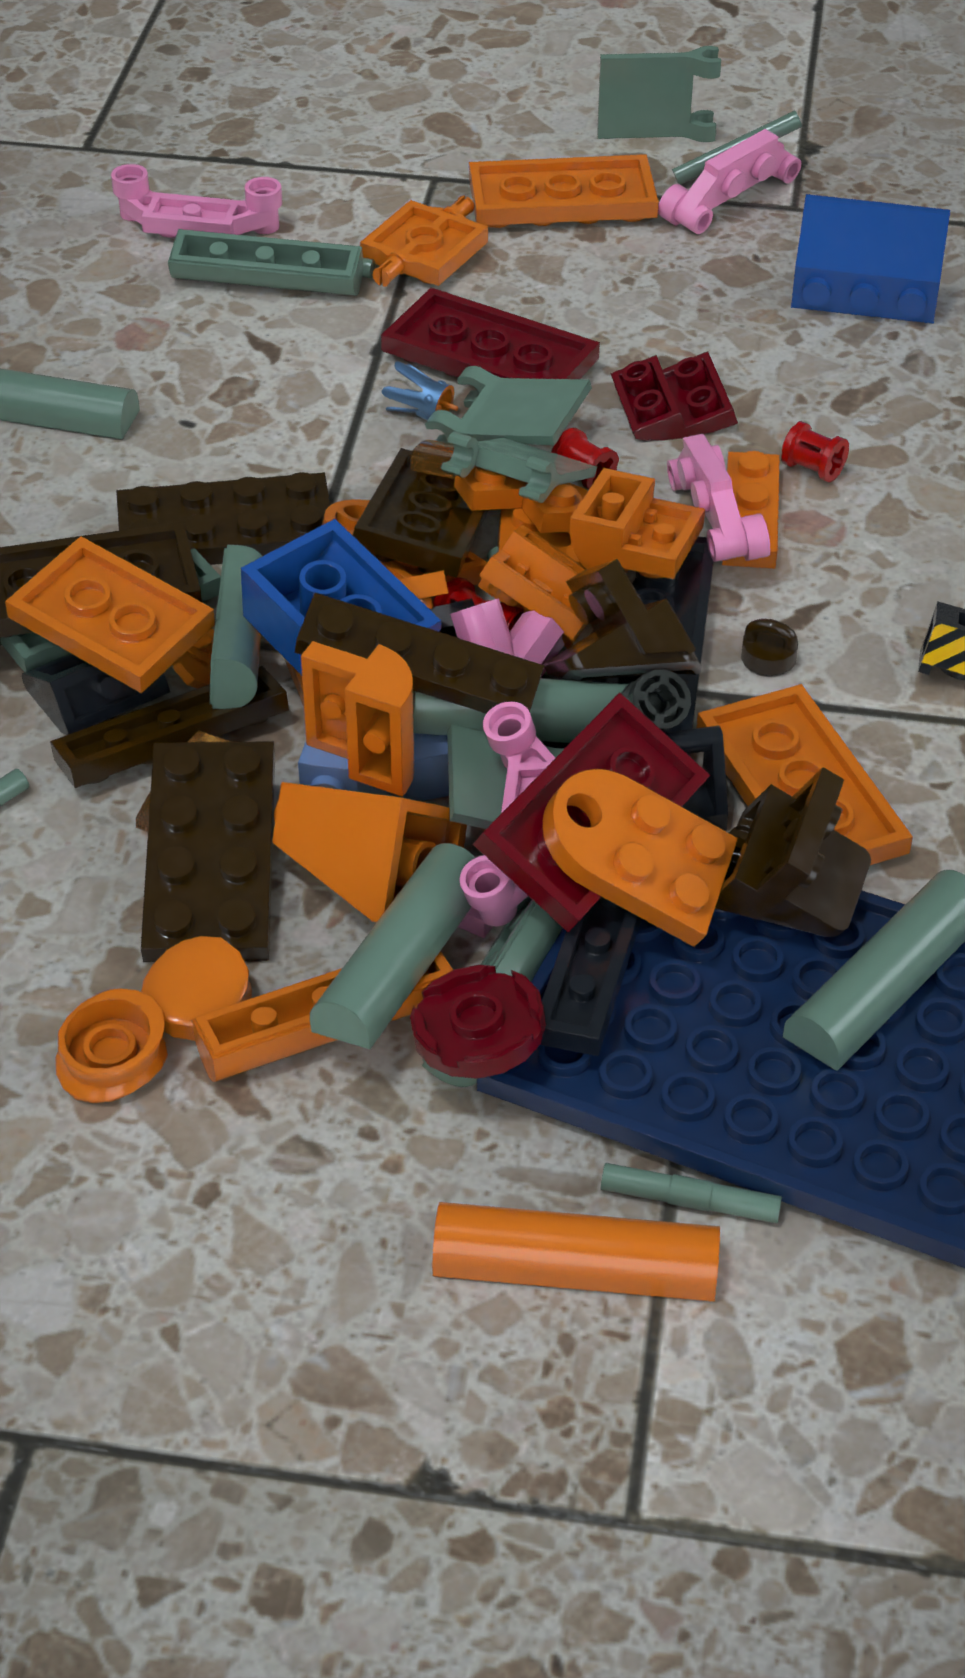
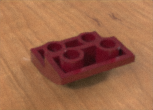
(673, 400)

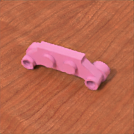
(726, 178)
(169, 212)
(704, 473)
(514, 737)

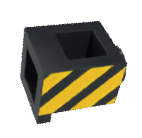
(945, 642)

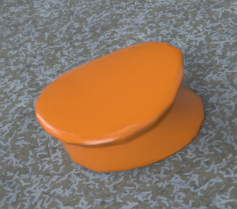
(196, 980)
(111, 1046)

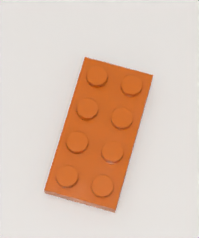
(563, 190)
(785, 743)

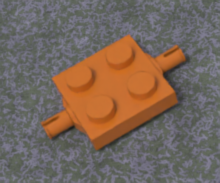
(424, 242)

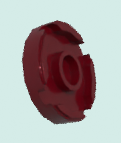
(478, 1022)

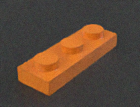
(756, 491)

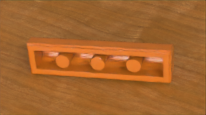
(277, 1024)
(576, 1251)

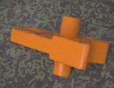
(195, 664)

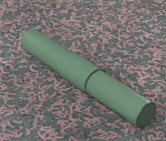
(691, 1192)

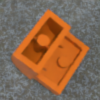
(630, 525)
(534, 577)
(361, 713)

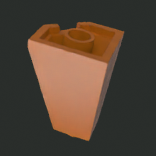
(360, 840)

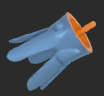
(432, 398)

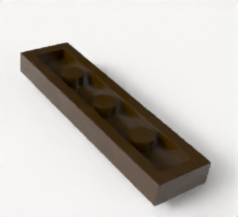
(438, 662)
(129, 739)

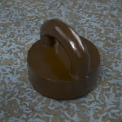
(769, 647)

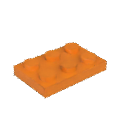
(110, 614)

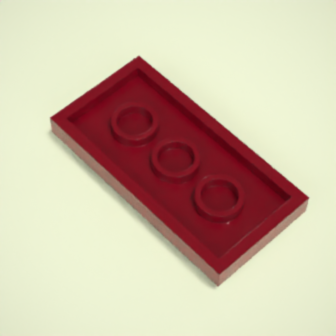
(461, 333)
(615, 741)

